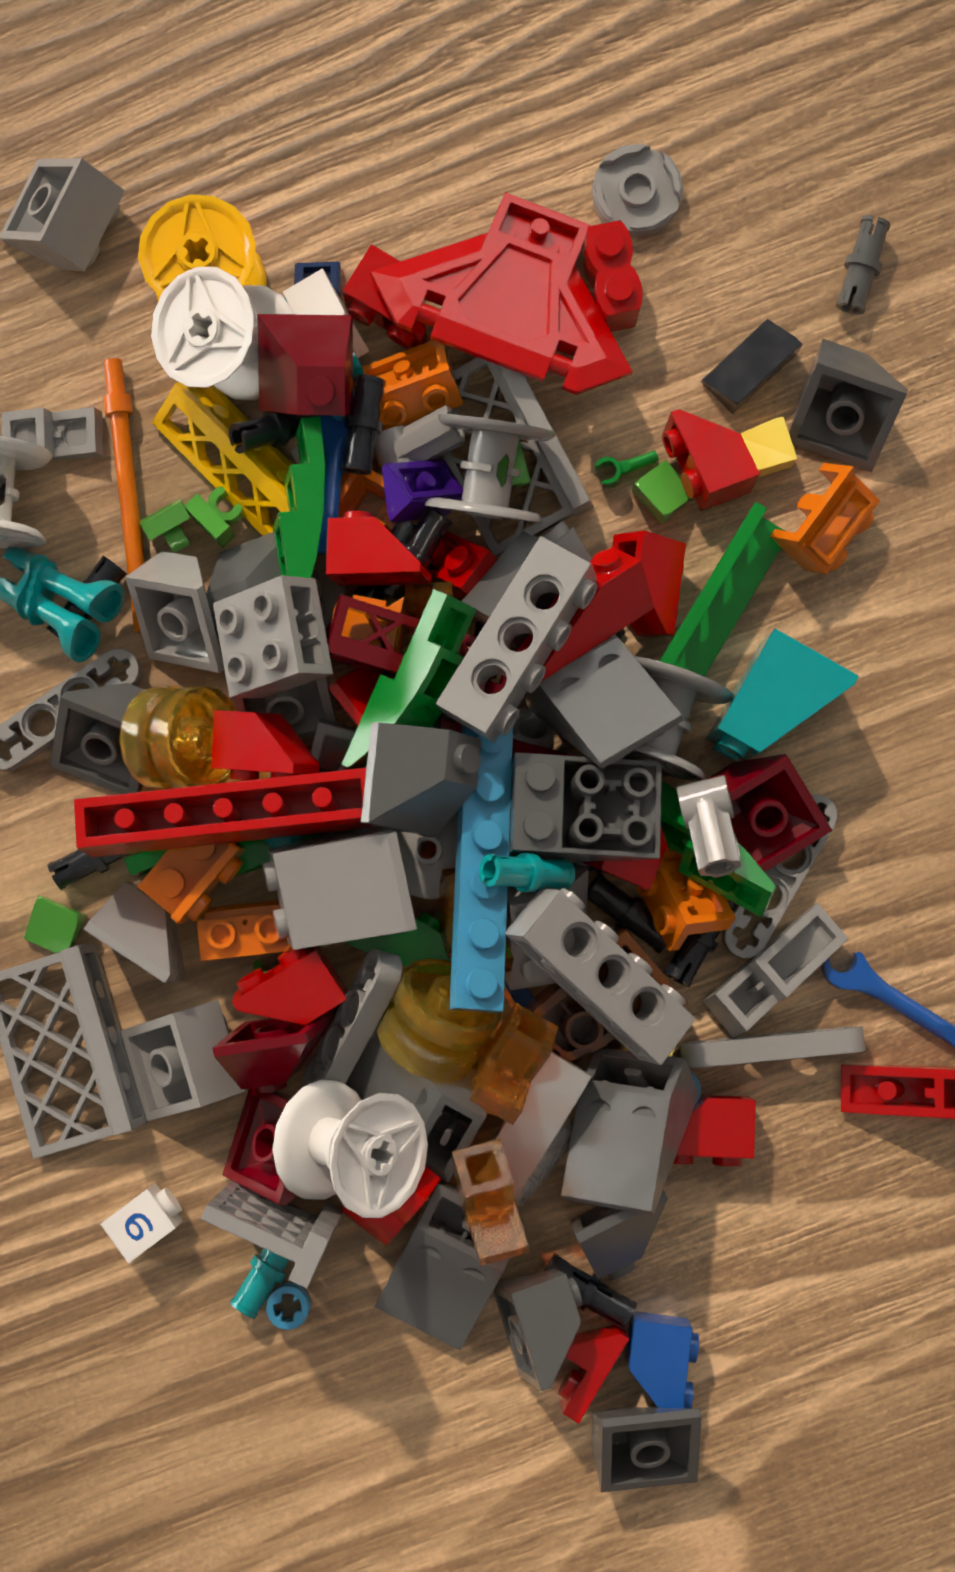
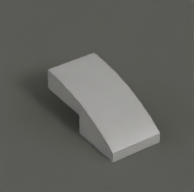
(64, 433)

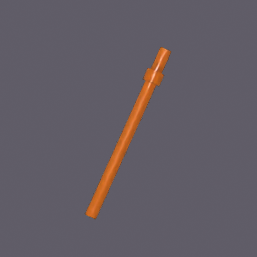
(119, 408)

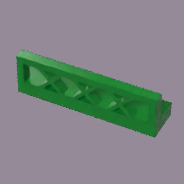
(724, 594)

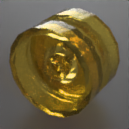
(170, 736)
(424, 1033)

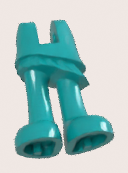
(35, 597)

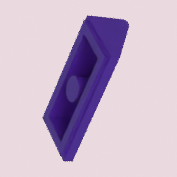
(413, 483)

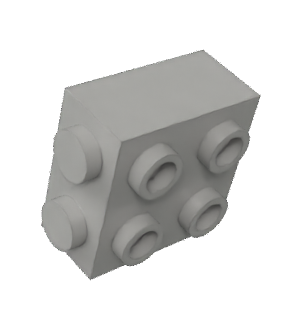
(272, 637)

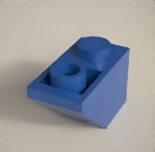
(660, 1356)

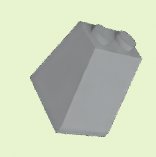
(339, 888)

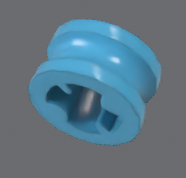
(300, 1313)

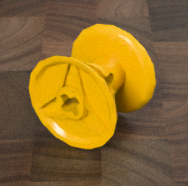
(198, 234)

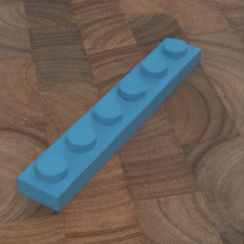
(480, 909)

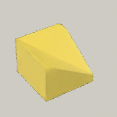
(770, 446)

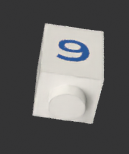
(143, 1221)

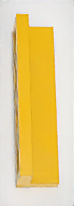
(209, 420)

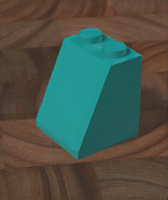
(776, 694)

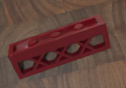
(374, 658)

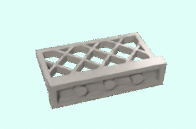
(549, 454)
(103, 1049)
(275, 1227)

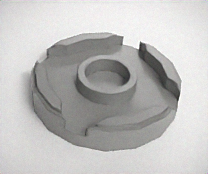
(637, 189)

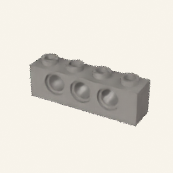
(544, 571)
(541, 935)

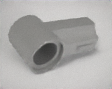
(419, 441)
(708, 815)

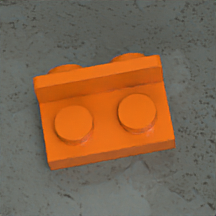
(416, 384)
(188, 875)
(683, 905)

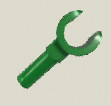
(624, 467)

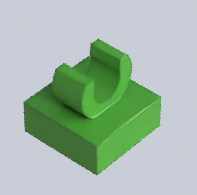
(212, 519)
(167, 522)

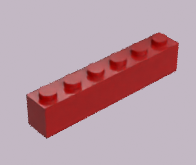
(220, 813)

